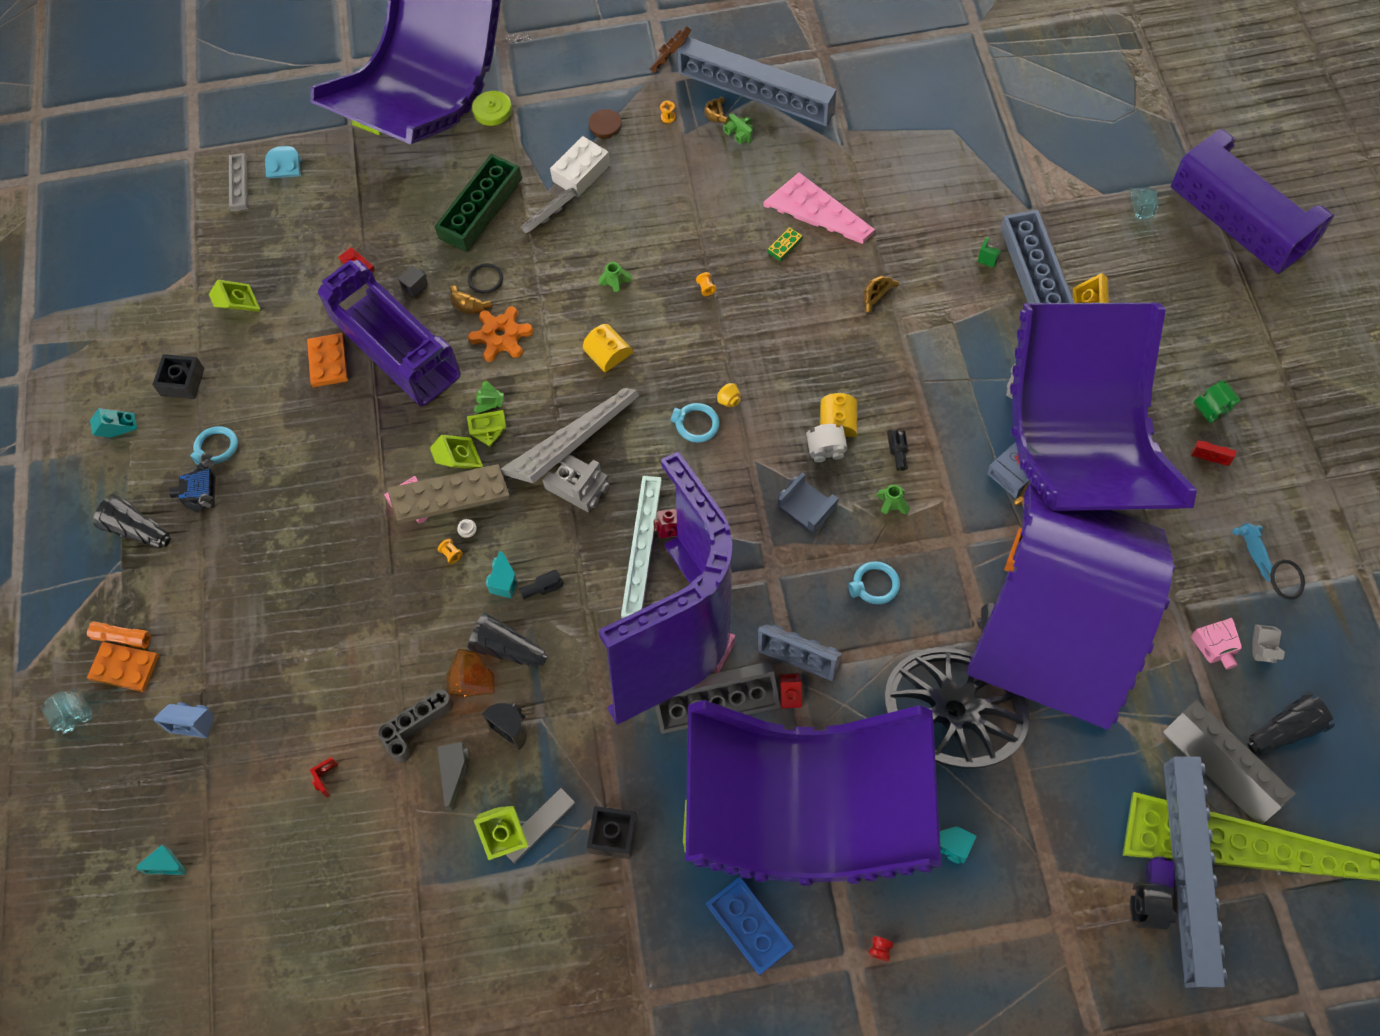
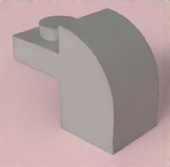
(1266, 644)

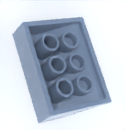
(798, 651)

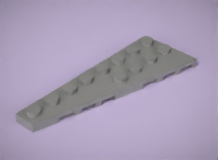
(551, 451)

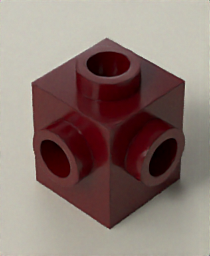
(666, 523)

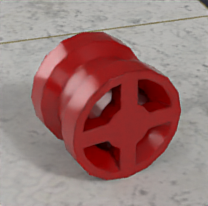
(881, 948)

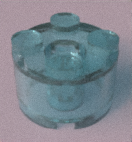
(66, 710)

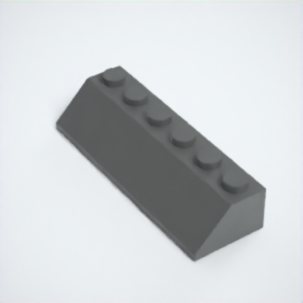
(741, 689)
(1229, 763)

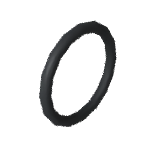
(485, 265)
(1302, 579)

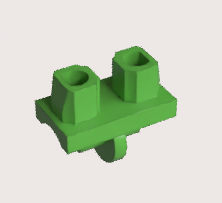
(742, 128)

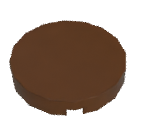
(605, 123)

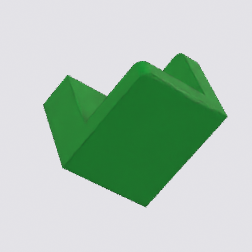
(987, 254)

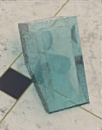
(1144, 202)

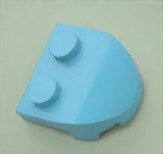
(282, 162)

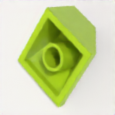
(233, 296)
(456, 452)
(500, 831)

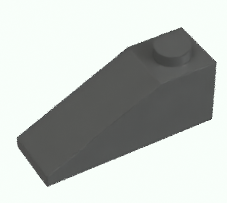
(453, 770)

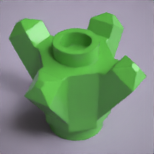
(614, 276)
(488, 398)
(893, 499)

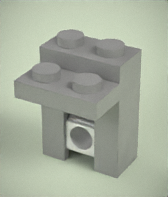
(582, 485)

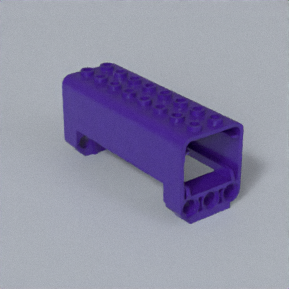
(1247, 204)
(390, 334)

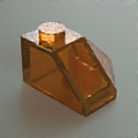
(468, 676)

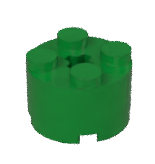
(1217, 400)

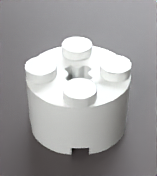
(827, 442)

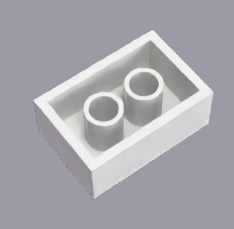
(580, 166)

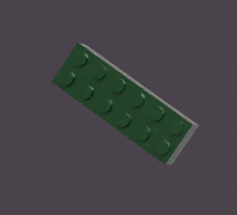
(478, 202)

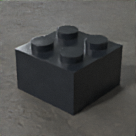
(178, 376)
(612, 832)

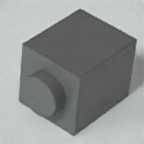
(413, 281)

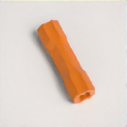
(131, 637)

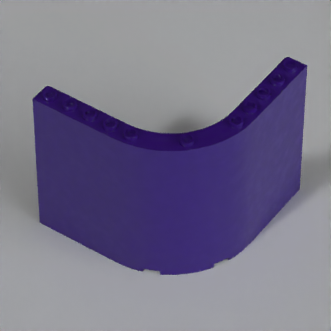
(422, 70)
(1085, 405)
(1076, 610)
(687, 633)
(810, 800)

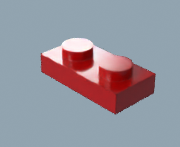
(353, 255)
(1213, 453)

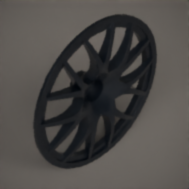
(958, 707)

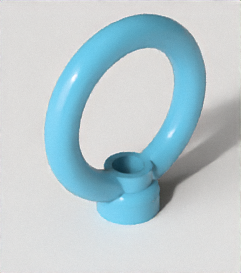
(679, 415)
(196, 455)
(857, 587)

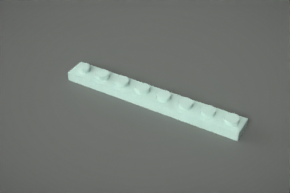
(641, 546)

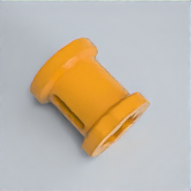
(664, 116)
(706, 284)
(448, 545)

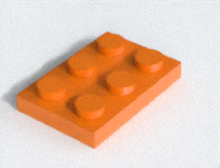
(327, 360)
(123, 666)

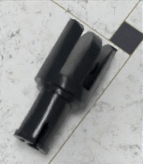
(898, 448)
(543, 584)

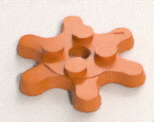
(505, 342)

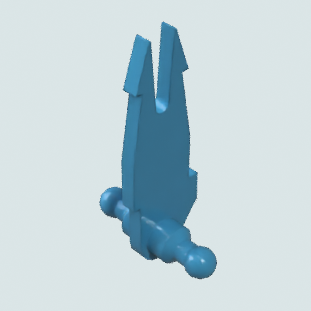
(1255, 547)

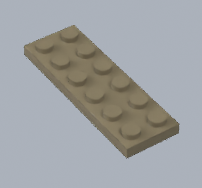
(448, 493)

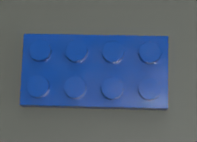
(749, 926)

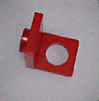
(791, 691)
(317, 772)

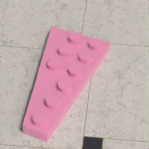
(816, 207)

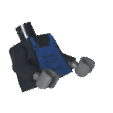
(197, 486)

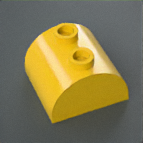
(1092, 291)
(606, 347)
(840, 410)

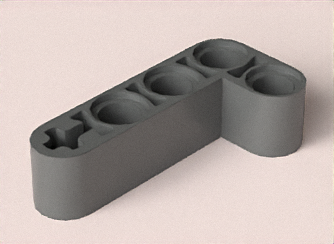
(417, 723)

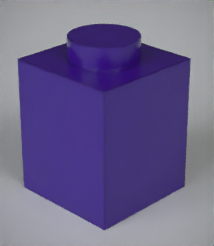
(1160, 871)

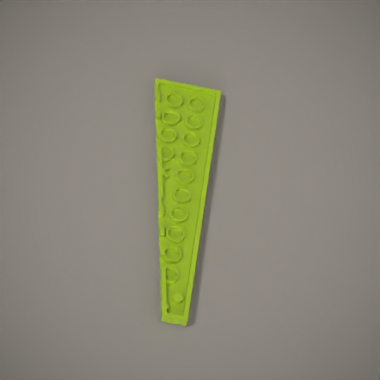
(1247, 844)

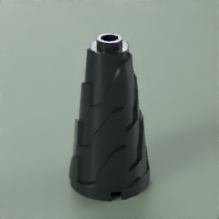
(126, 521)
(503, 642)
(1297, 721)

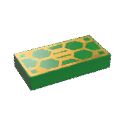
(785, 244)

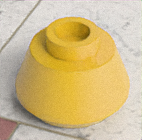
(729, 395)

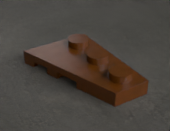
(672, 45)

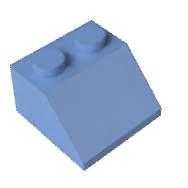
(185, 719)

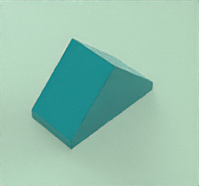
(161, 862)

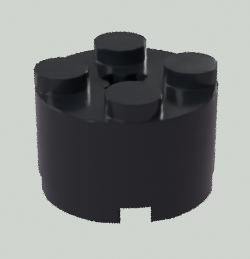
(1152, 906)

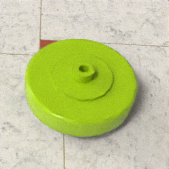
(492, 108)

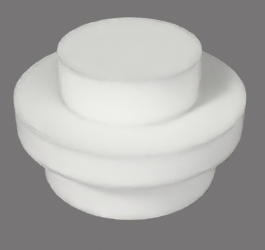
(466, 528)

